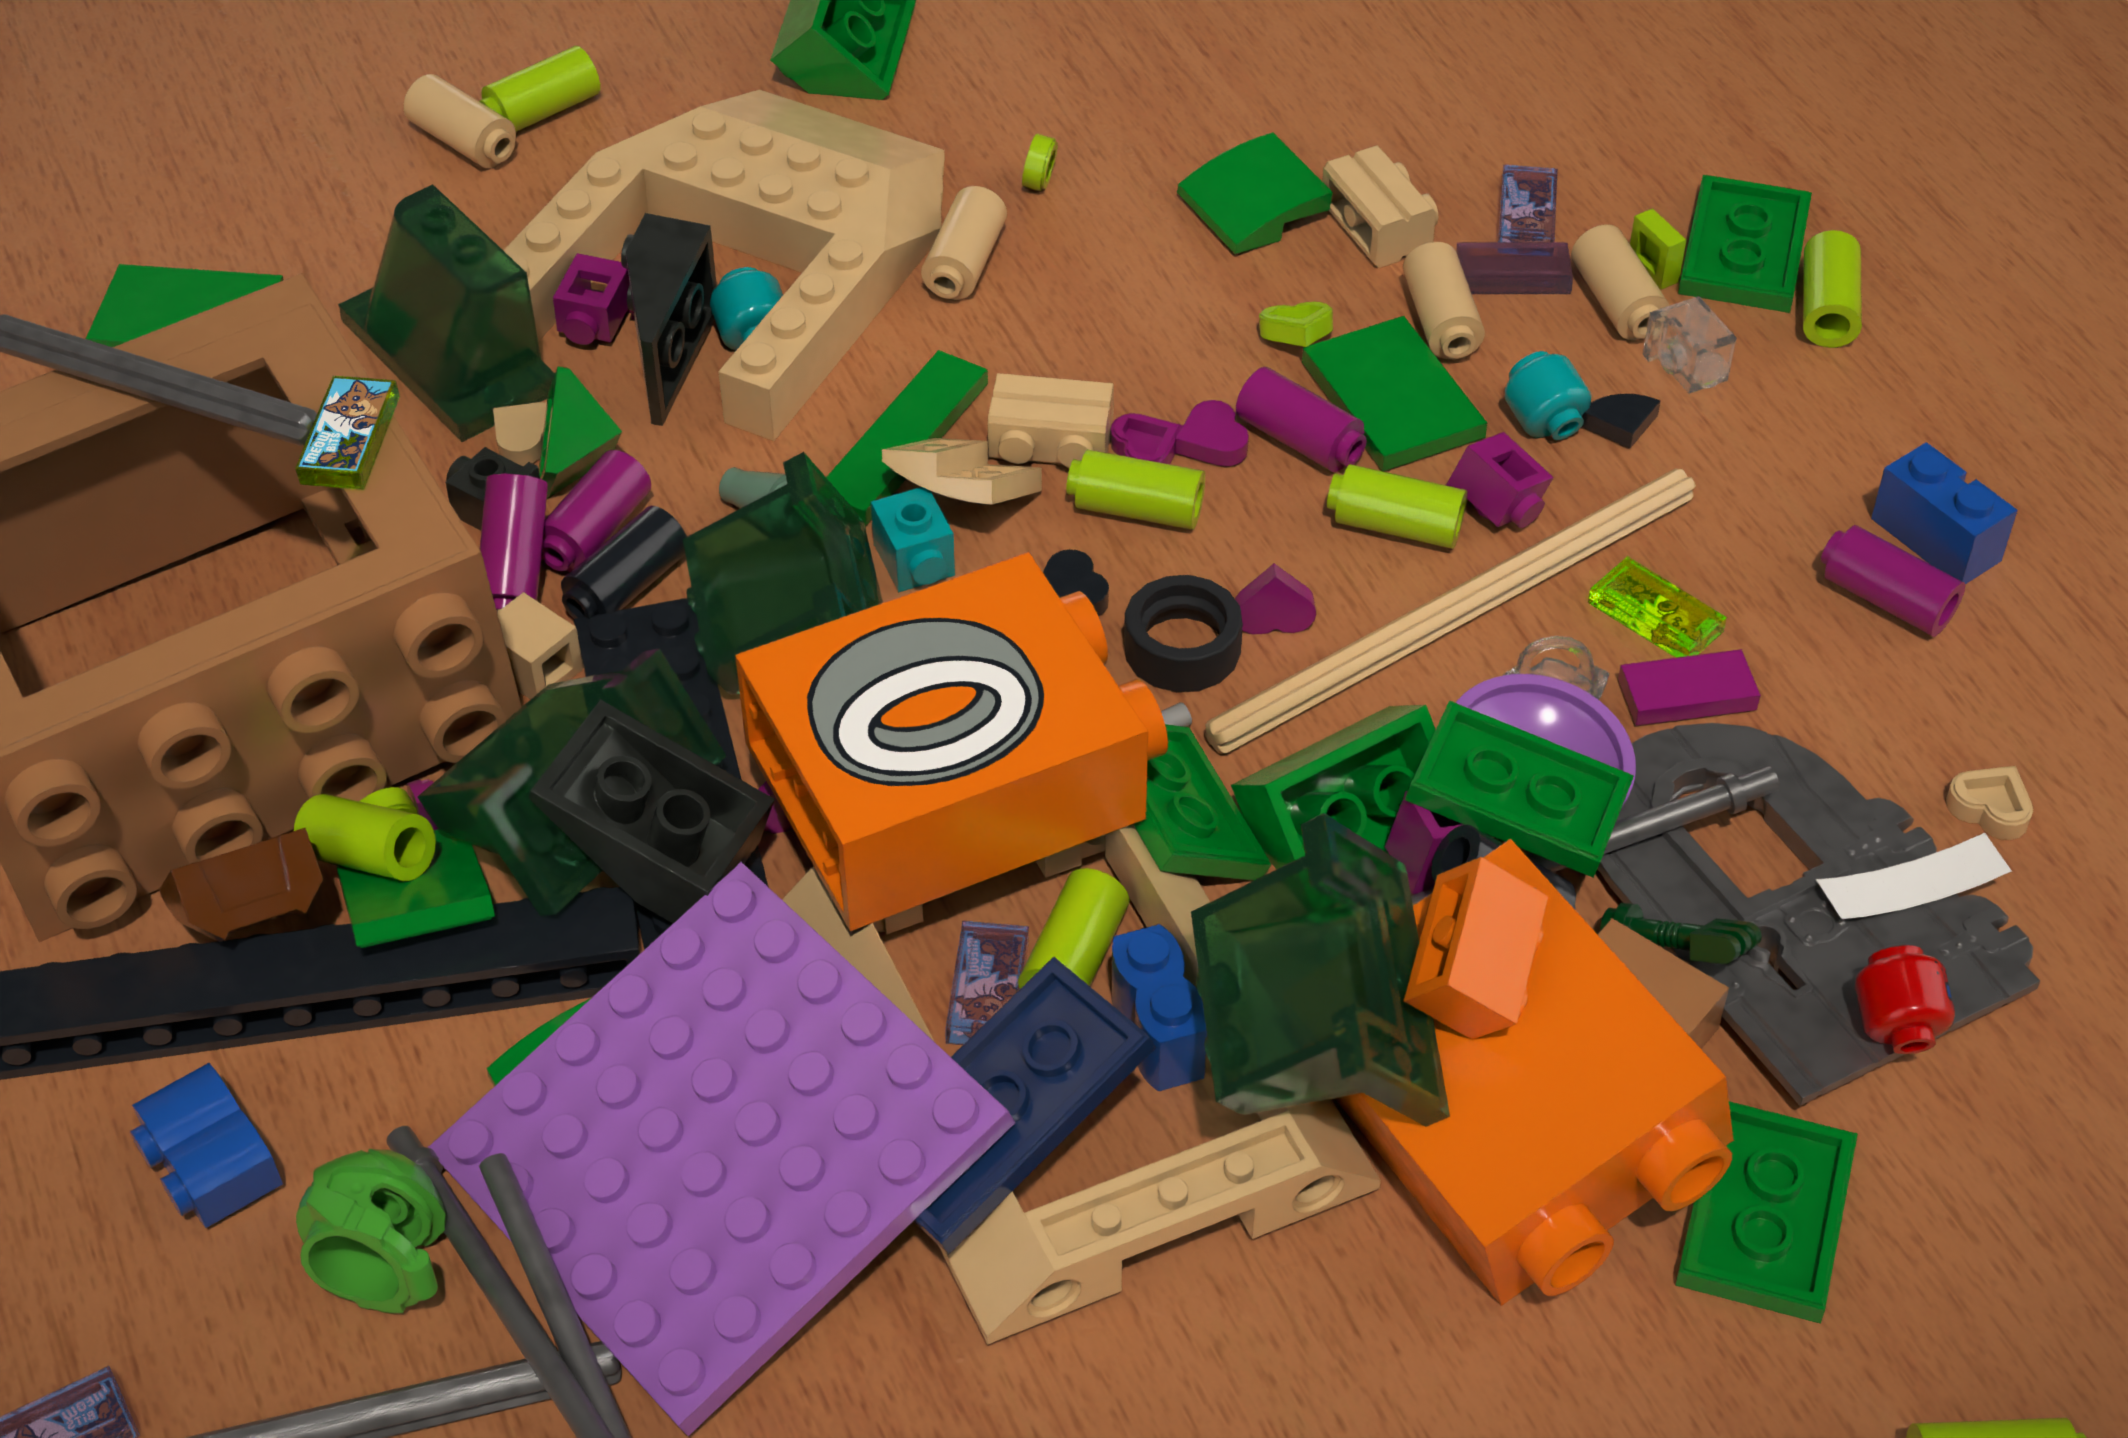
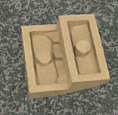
(961, 470)

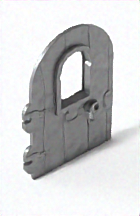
(1815, 1033)

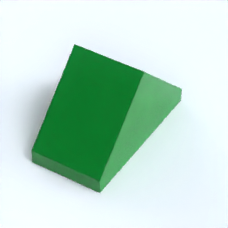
(573, 432)

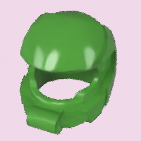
(364, 1228)

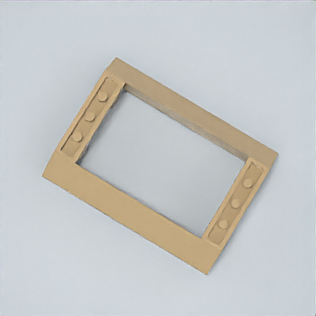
(1071, 1251)

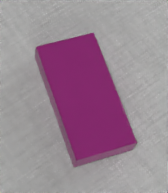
(1688, 687)

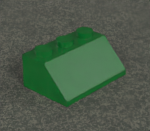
(843, 45)
(1349, 776)

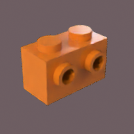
(1477, 949)

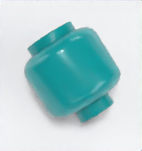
(742, 303)
(1547, 395)

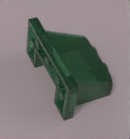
(451, 316)
(777, 569)
(489, 789)
(1312, 983)

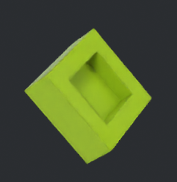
(1658, 247)

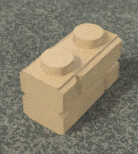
(1379, 205)
(1048, 419)

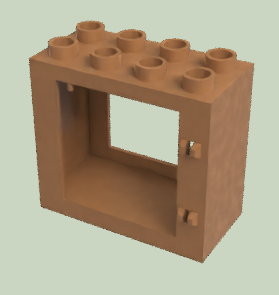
(262, 706)

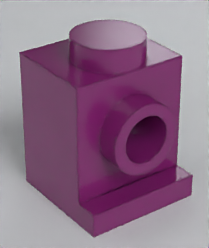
(587, 312)
(1502, 481)

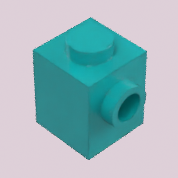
(910, 550)

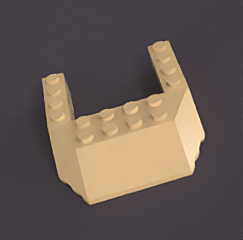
(775, 183)

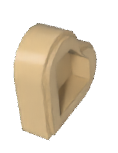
(520, 431)
(1992, 799)

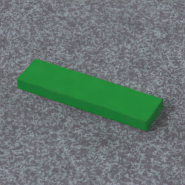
(918, 413)

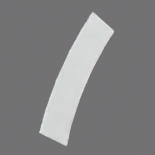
(1916, 881)

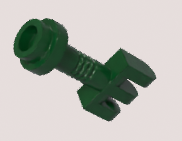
(1713, 942)

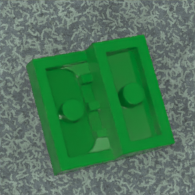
(1253, 192)

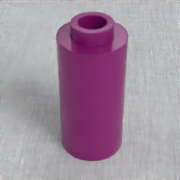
(1301, 419)
(594, 510)
(513, 535)
(1892, 579)

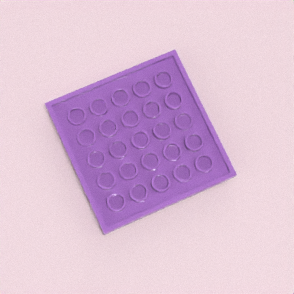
(724, 1142)

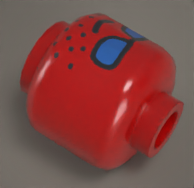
(1904, 999)

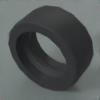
(1180, 599)

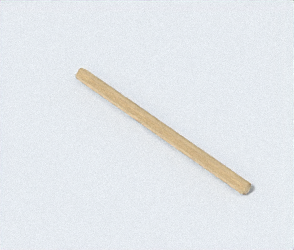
(1447, 612)

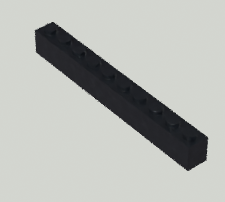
(306, 985)

